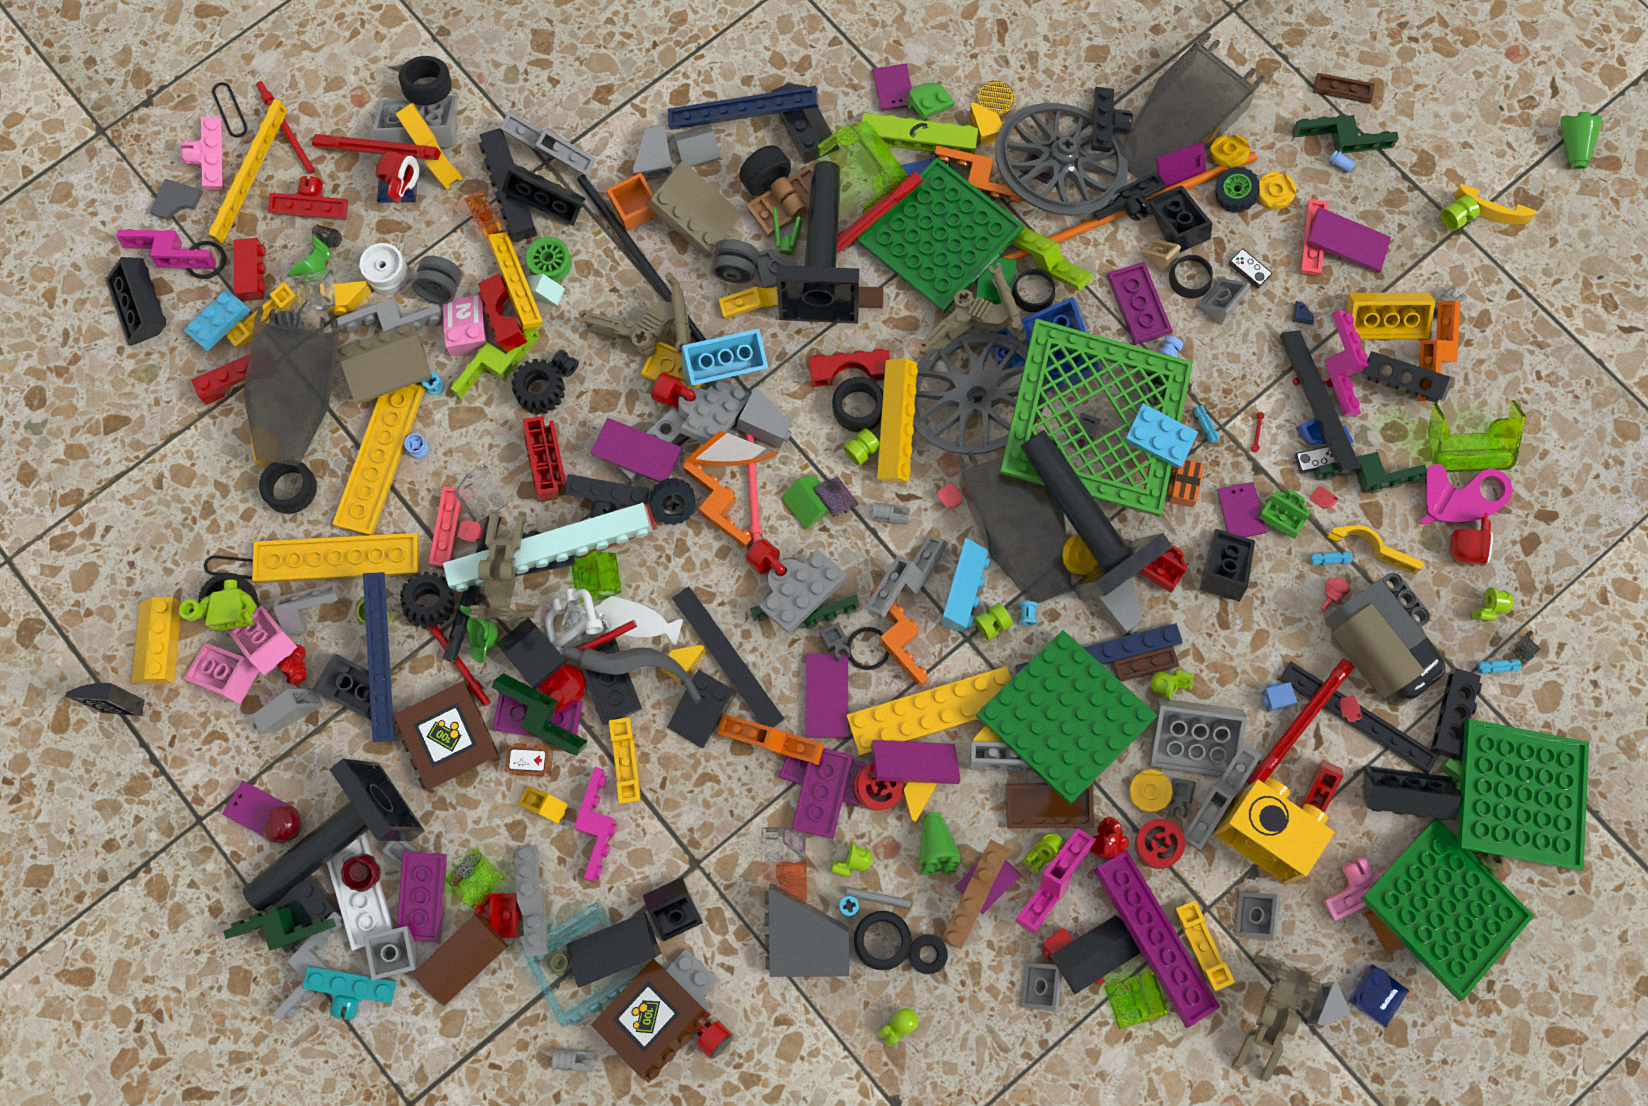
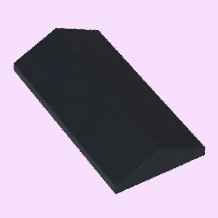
(1095, 954)

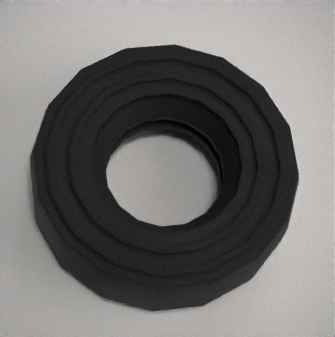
(937, 944)

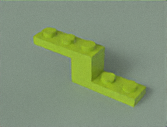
(1049, 259)
(494, 361)

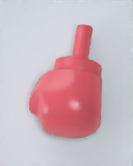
(1336, 590)

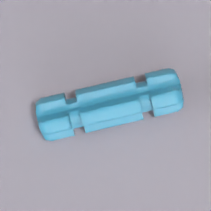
(1206, 424)
(1331, 558)
(1499, 666)

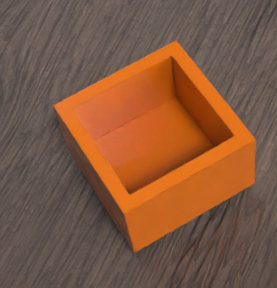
(630, 201)

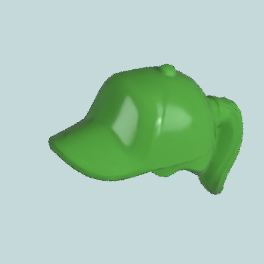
(314, 261)
(482, 635)

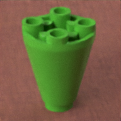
(1580, 137)
(937, 846)

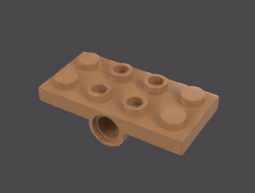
(788, 196)

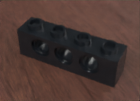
(1437, 391)
(1470, 684)

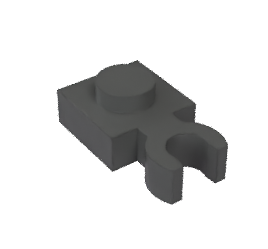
(1090, 426)
(835, 639)
(1182, 792)

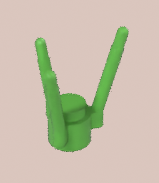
(788, 243)

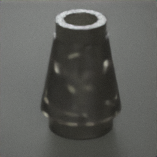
(329, 236)

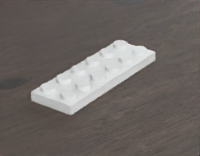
(361, 911)

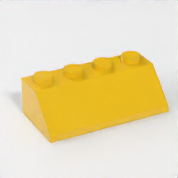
(1392, 315)
(156, 641)

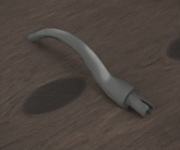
(629, 660)

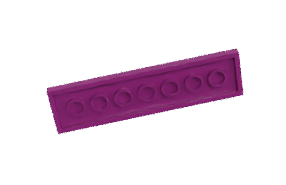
(1156, 939)

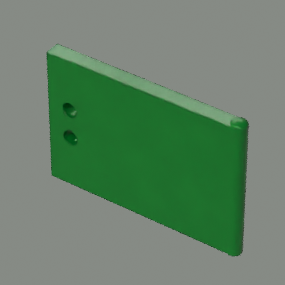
(985, 284)

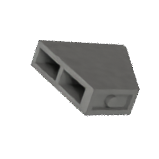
(803, 938)

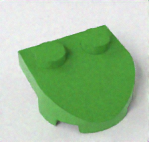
(929, 99)
(1286, 512)

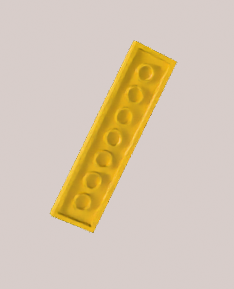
(378, 460)
(335, 557)
(926, 711)

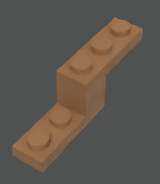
(975, 894)

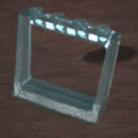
(558, 938)

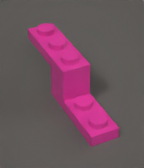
(166, 249)
(1346, 363)
(595, 824)
(1055, 880)

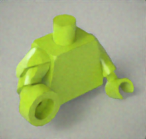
(222, 609)

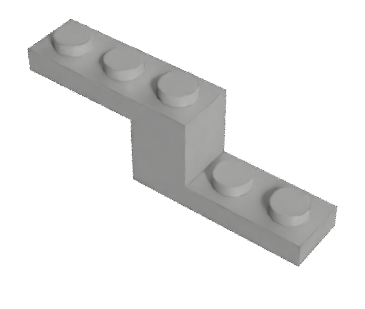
(547, 143)
(389, 317)
(906, 575)
(290, 607)
(1222, 796)
(531, 901)
(300, 960)

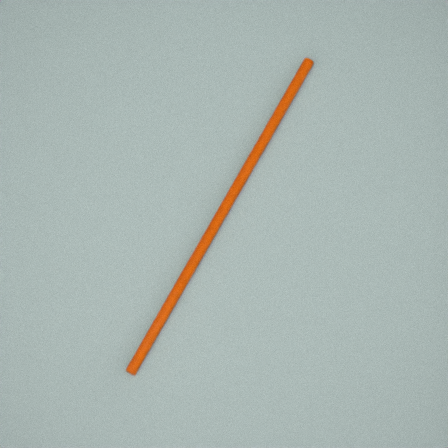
(1093, 223)

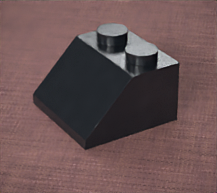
(672, 909)

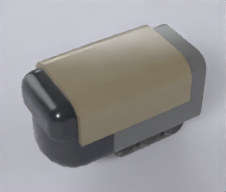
(1388, 641)

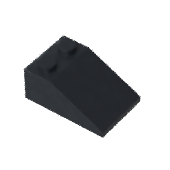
(1180, 218)
(1228, 565)
(531, 652)
(346, 685)
(700, 719)
(307, 902)

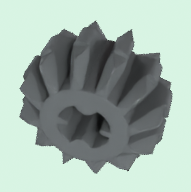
(288, 318)

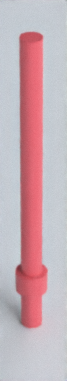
(755, 529)

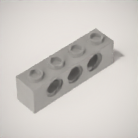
(669, 420)
(995, 757)

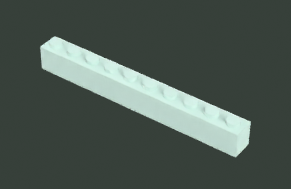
(558, 544)

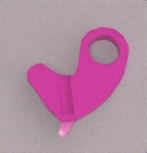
(1464, 505)

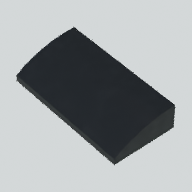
(107, 699)
(612, 949)

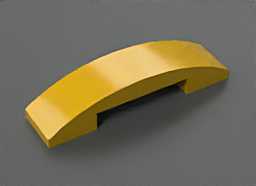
(1496, 212)
(281, 300)
(625, 760)
(1203, 946)

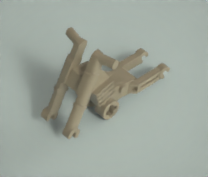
(977, 313)
(652, 325)
(499, 573)
(1276, 1014)

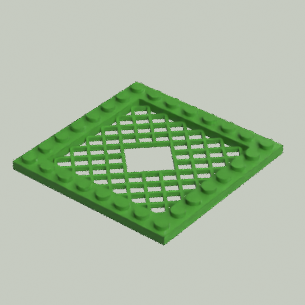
(1047, 334)

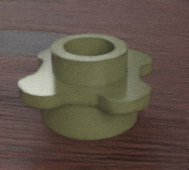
(1492, 862)
(553, 963)

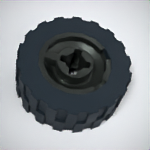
(670, 490)

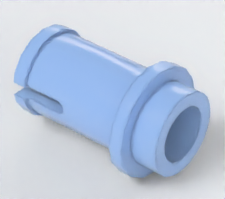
(1342, 161)

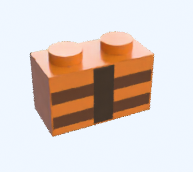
(1185, 483)

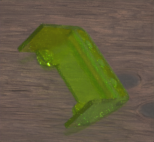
(891, 171)
(1477, 451)

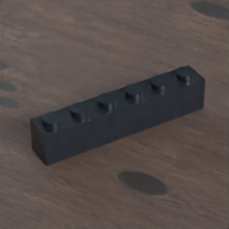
(499, 160)

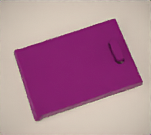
(892, 86)
(1182, 164)
(1241, 510)
(251, 807)
(1004, 879)

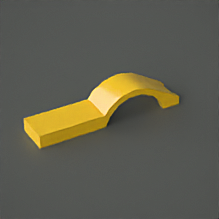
(423, 135)
(748, 301)
(1381, 552)

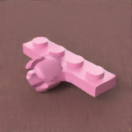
(206, 153)
(1360, 879)

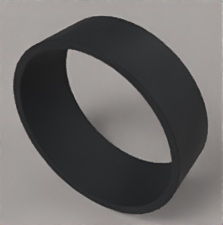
(1186, 292)
(1033, 307)

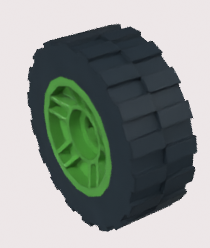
(1244, 181)

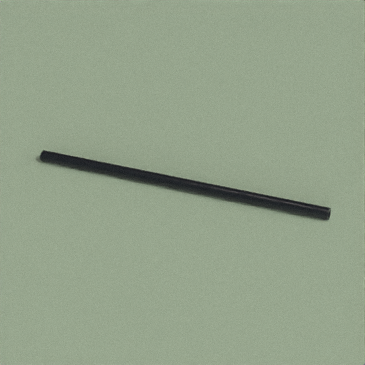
(633, 249)

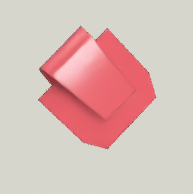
(950, 496)
(1323, 498)
(470, 531)
(1350, 708)

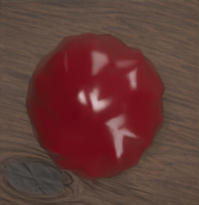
(282, 824)
(361, 872)

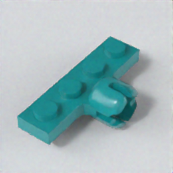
(348, 988)

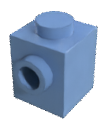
(1278, 696)

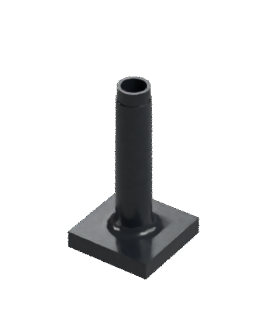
(820, 289)
(1114, 557)
(372, 806)

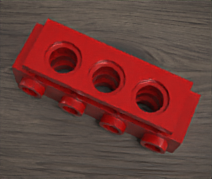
(539, 461)

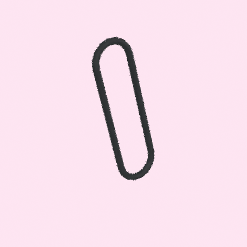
(237, 107)
(228, 558)

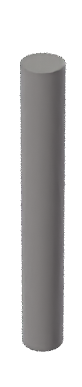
(880, 898)

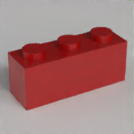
(249, 269)

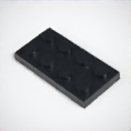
(611, 693)

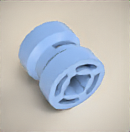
(1171, 346)
(414, 442)

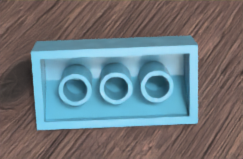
(723, 357)
(965, 586)

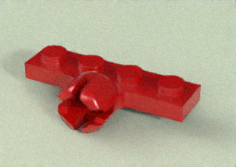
(308, 202)

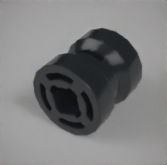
(565, 363)

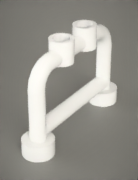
(591, 624)

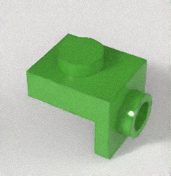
(1453, 769)

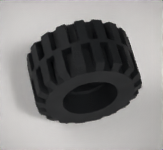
(538, 371)
(424, 585)

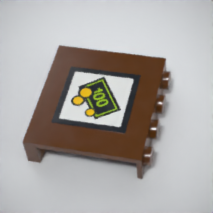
(445, 736)
(650, 1020)

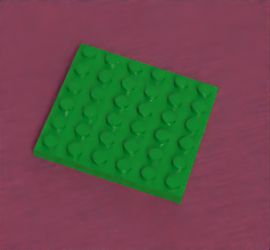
(941, 235)
(1066, 716)
(1523, 795)
(1447, 909)

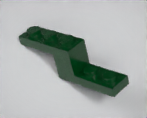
(1345, 134)
(1372, 474)
(825, 613)
(539, 714)
(278, 927)

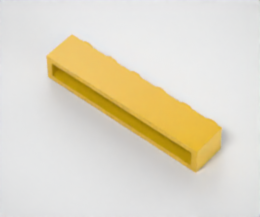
(897, 421)

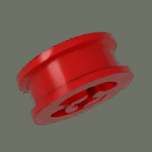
(863, 782)
(1168, 829)

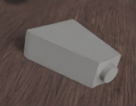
(653, 155)
(764, 420)
(1122, 607)
(286, 709)

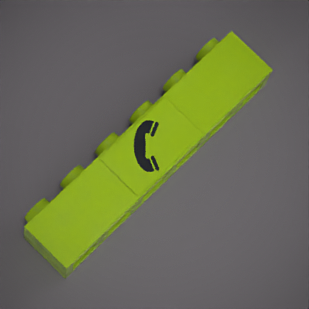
(922, 135)

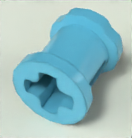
(437, 384)
(1028, 613)
(853, 900)

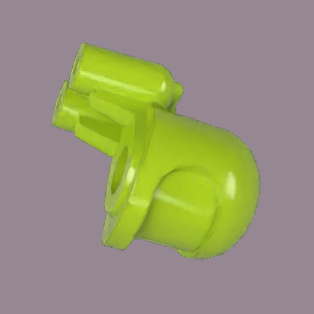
(1495, 602)
(1167, 684)
(1044, 852)
(856, 859)
(901, 1025)

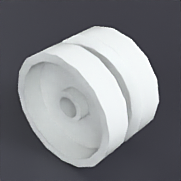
(384, 268)

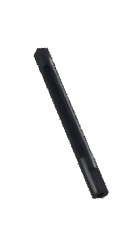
(468, 598)

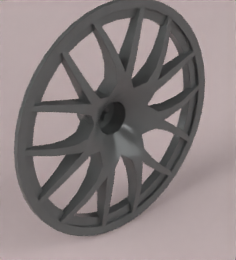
(1060, 157)
(969, 389)

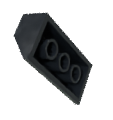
(806, 128)
(543, 194)
(135, 300)
(1411, 793)

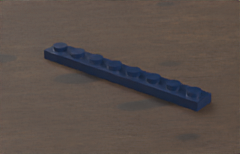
(743, 107)
(1131, 645)
(378, 657)

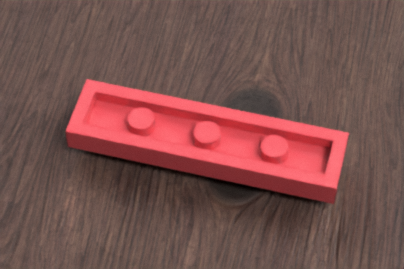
(1311, 256)
(445, 528)

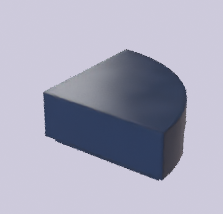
(1302, 314)

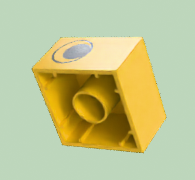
(1275, 830)

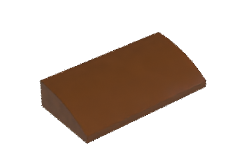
(1041, 807)
(460, 959)

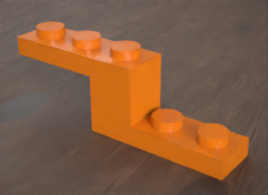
(979, 173)
(1446, 343)
(718, 504)
(898, 638)
(770, 739)

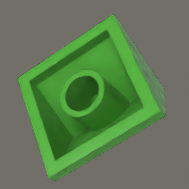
(804, 501)

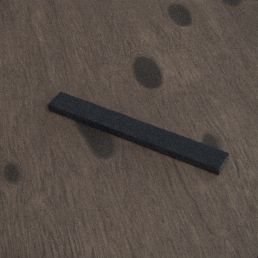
(1320, 402)
(728, 658)
(1369, 724)

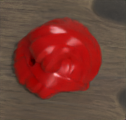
(1110, 839)

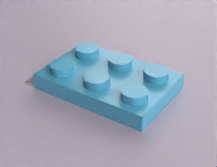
(217, 320)
(1161, 436)

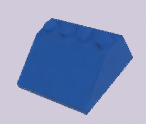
(1069, 315)

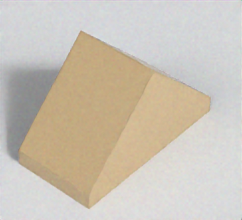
(1161, 253)

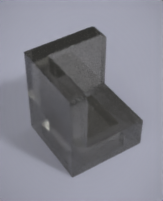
(1524, 648)

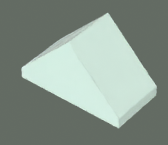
(545, 289)

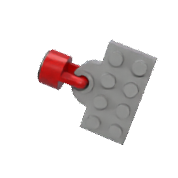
(703, 409)
(794, 585)
(697, 981)

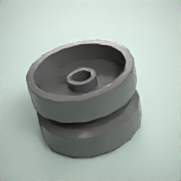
(734, 261)
(436, 279)

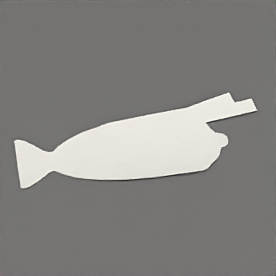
(648, 621)

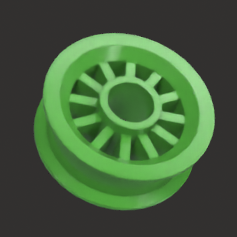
(554, 249)

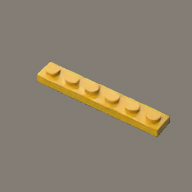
(515, 281)

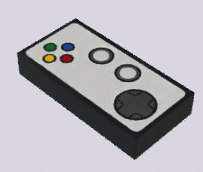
(1250, 268)
(1310, 460)

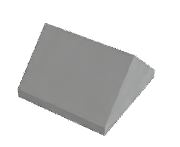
(697, 146)
(1223, 299)
(1257, 916)
(390, 952)
(1041, 987)
(1328, 1006)

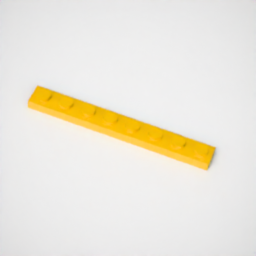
(248, 171)

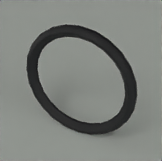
(223, 260)
(864, 629)

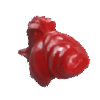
(294, 666)

